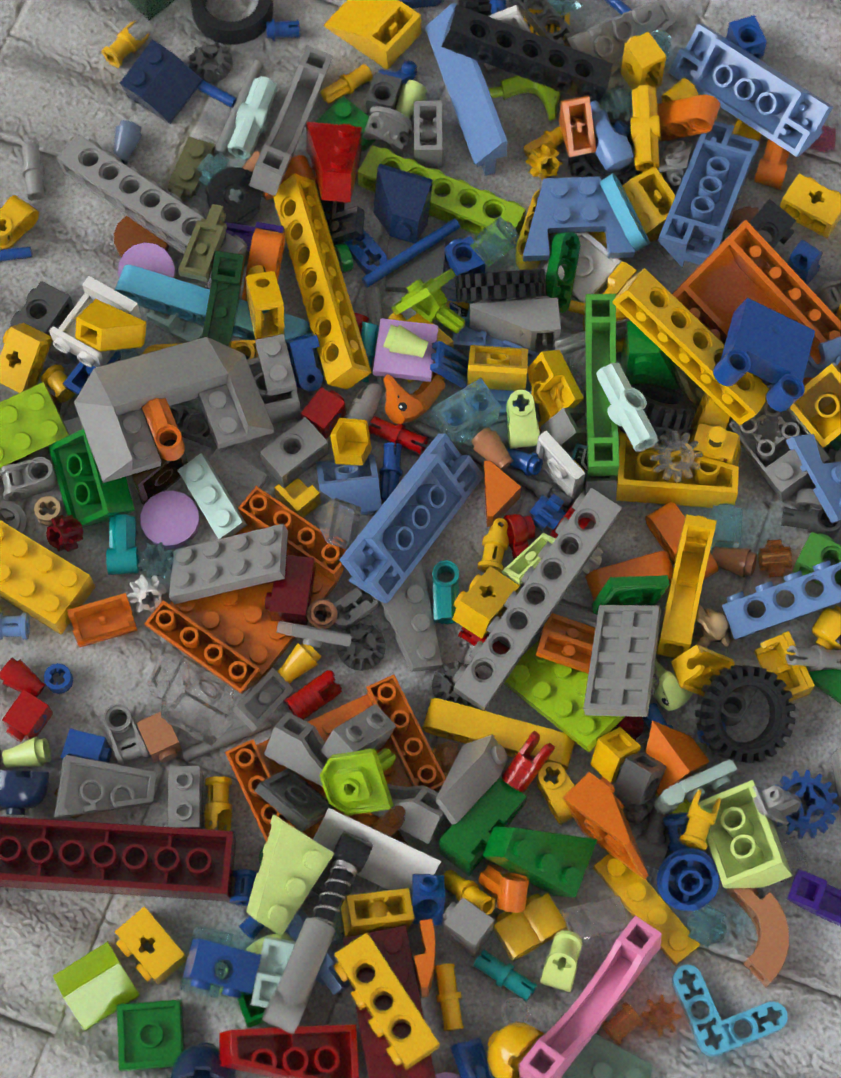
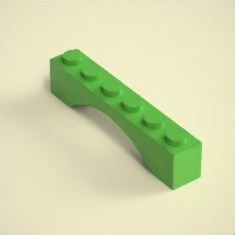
(600, 352)

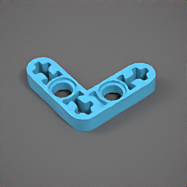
(723, 1028)

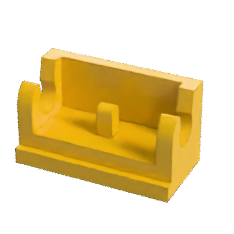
(773, 658)
(697, 666)

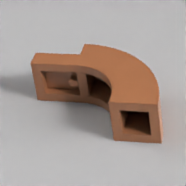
(771, 932)

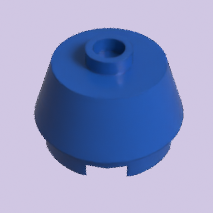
(688, 879)

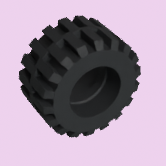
(666, 410)

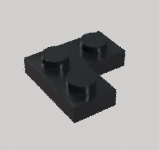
(342, 223)

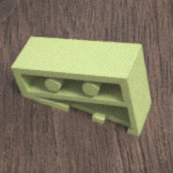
(286, 875)

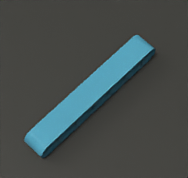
(190, 301)

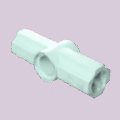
(252, 118)
(627, 407)

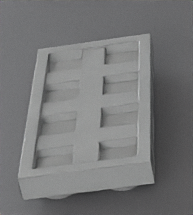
(229, 564)
(622, 660)

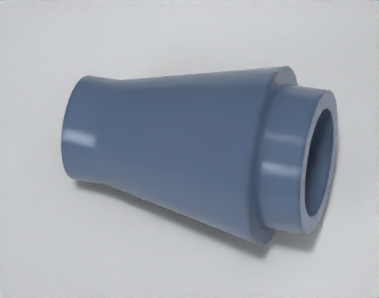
(126, 139)

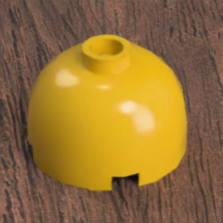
(510, 1047)

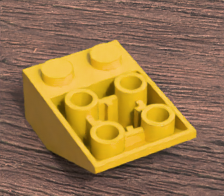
(376, 28)
(651, 201)

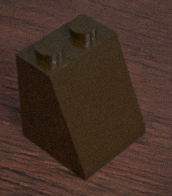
(160, 478)

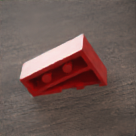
(334, 158)

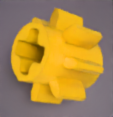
(544, 162)

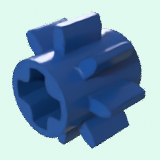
(547, 512)

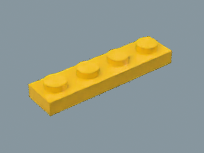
(646, 904)

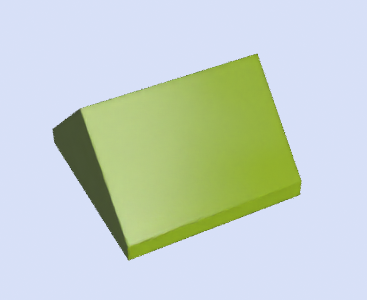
(95, 986)

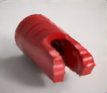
(313, 695)
(525, 767)

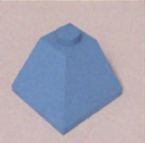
(351, 483)

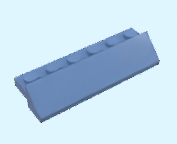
(751, 90)
(469, 98)
(708, 194)
(411, 519)

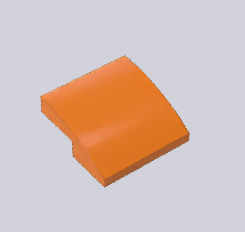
(566, 642)
(425, 962)

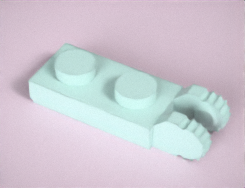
(713, 777)

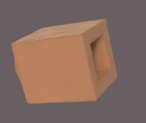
(159, 738)

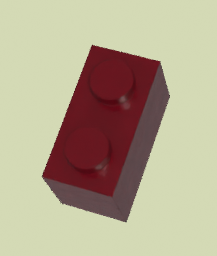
(293, 594)

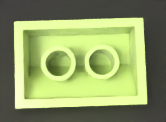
(744, 841)

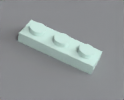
(212, 497)

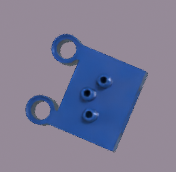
(768, 347)

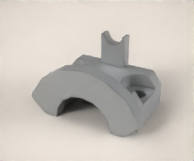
(390, 127)

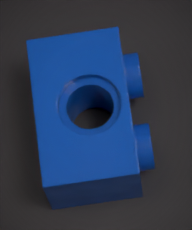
(240, 963)

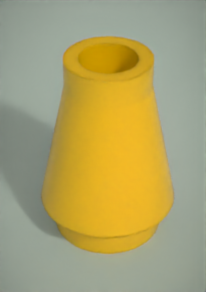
(299, 662)

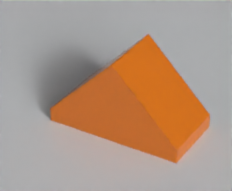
(577, 126)
(500, 492)

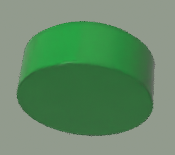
(344, 257)

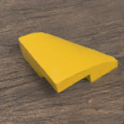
(552, 384)

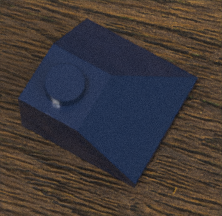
(402, 202)

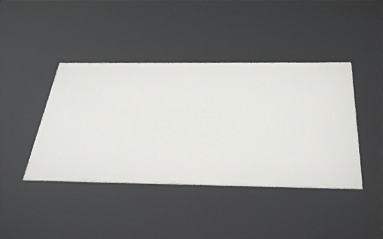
(390, 860)

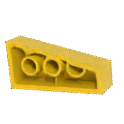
(638, 482)

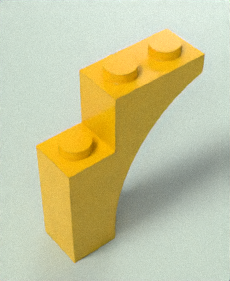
(686, 586)

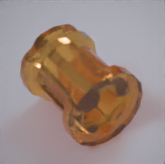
(622, 1023)

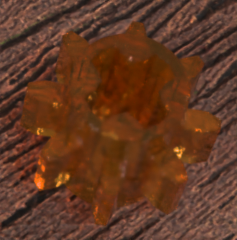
(775, 558)
(653, 1021)

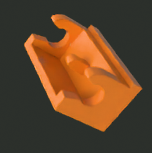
(102, 620)

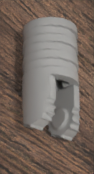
(365, 403)

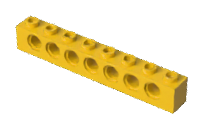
(321, 282)

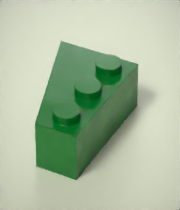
(644, 361)
(466, 840)
(547, 858)

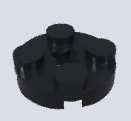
(219, 190)

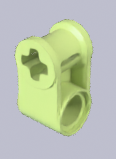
(522, 425)
(562, 961)

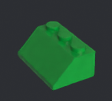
(82, 486)

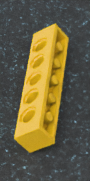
(687, 344)

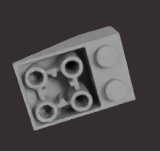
(523, 322)
(766, 445)

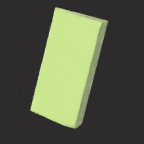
(529, 557)

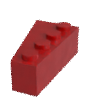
(306, 1053)

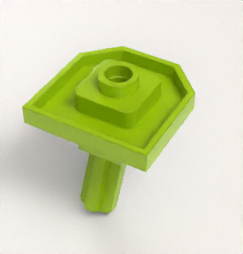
(431, 302)
(357, 782)

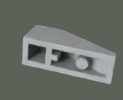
(471, 776)

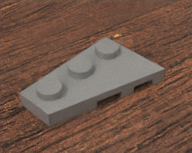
(101, 786)

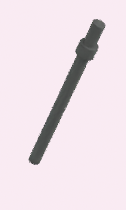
(538, 487)

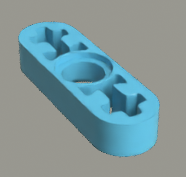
(624, 212)

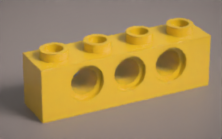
(365, 954)

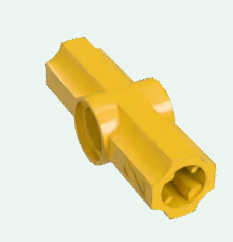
(645, 128)

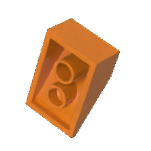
(602, 818)

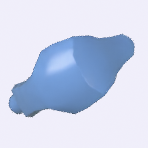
(612, 148)

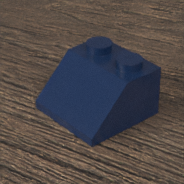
(160, 82)

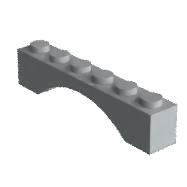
(291, 121)
(298, 747)

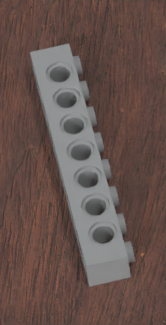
(115, 183)
(603, 514)

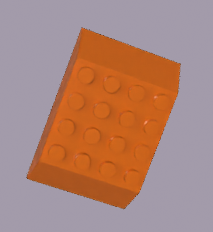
(752, 269)

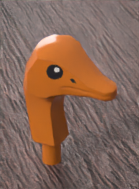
(407, 407)

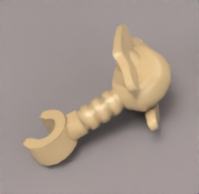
(713, 626)

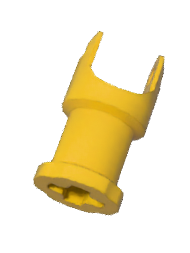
(122, 46)
(494, 546)
(218, 806)
(699, 824)

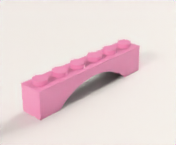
(617, 973)

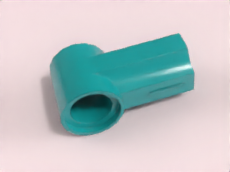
(122, 550)
(444, 593)

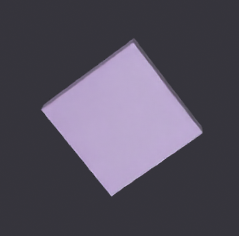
(404, 365)

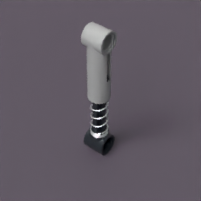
(315, 937)

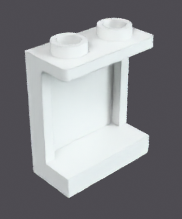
(64, 336)

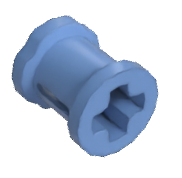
(15, 626)

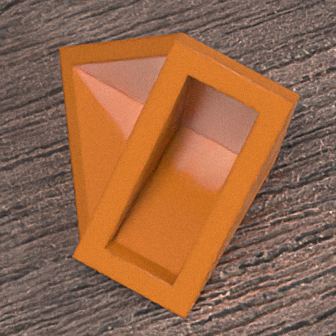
(675, 751)

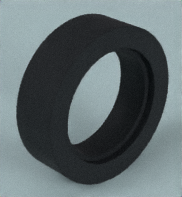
(236, 31)

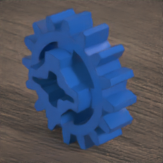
(816, 804)

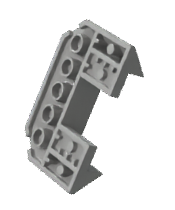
(196, 369)

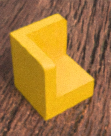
(351, 441)
(298, 497)
(611, 752)

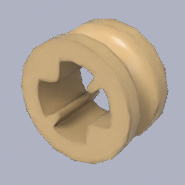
(49, 502)

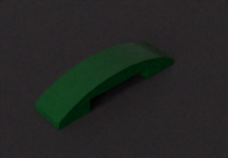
(224, 297)

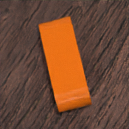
(687, 116)
(265, 251)
(666, 527)
(648, 565)

